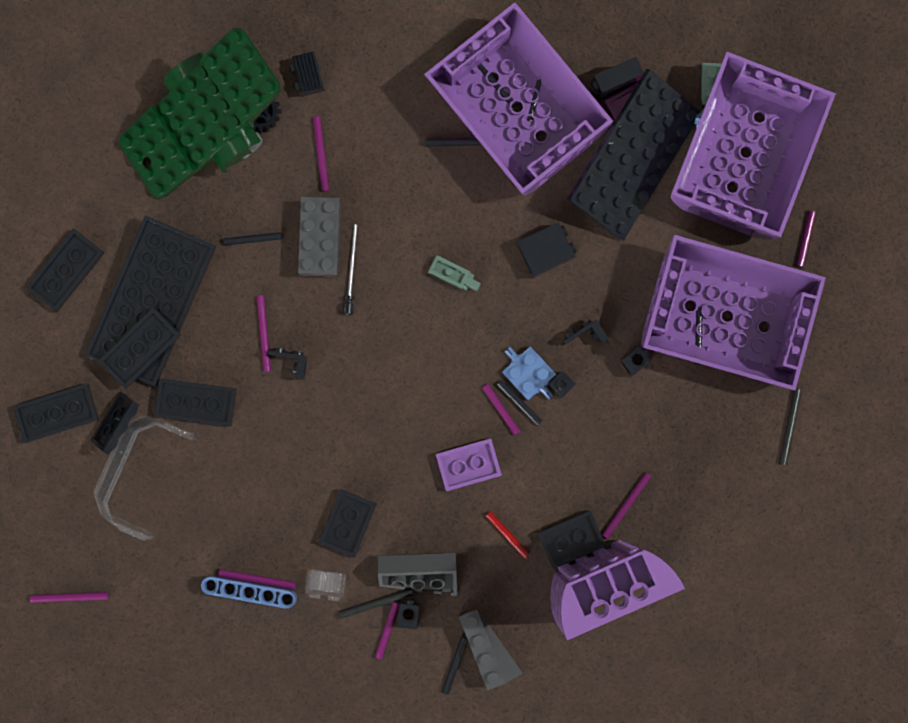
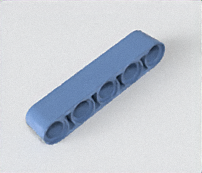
(239, 593)

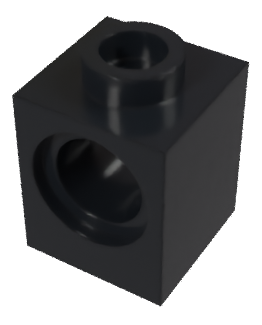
(627, 362)
(561, 384)
(404, 622)

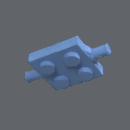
(529, 373)

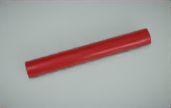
(507, 534)

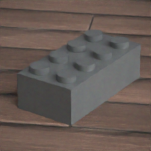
(319, 236)

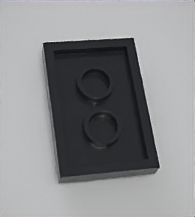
(114, 423)
(347, 523)
(571, 539)

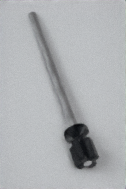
(348, 307)

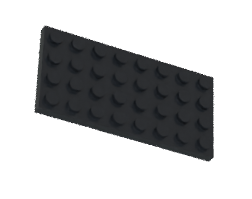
(634, 155)
(159, 273)

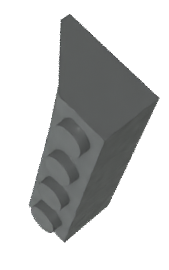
(419, 572)
(491, 656)

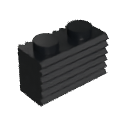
(308, 74)

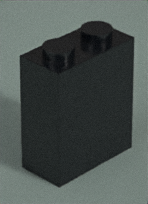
(616, 79)
(546, 249)

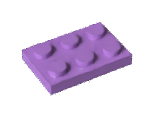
(468, 464)

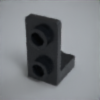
(597, 332)
(298, 368)

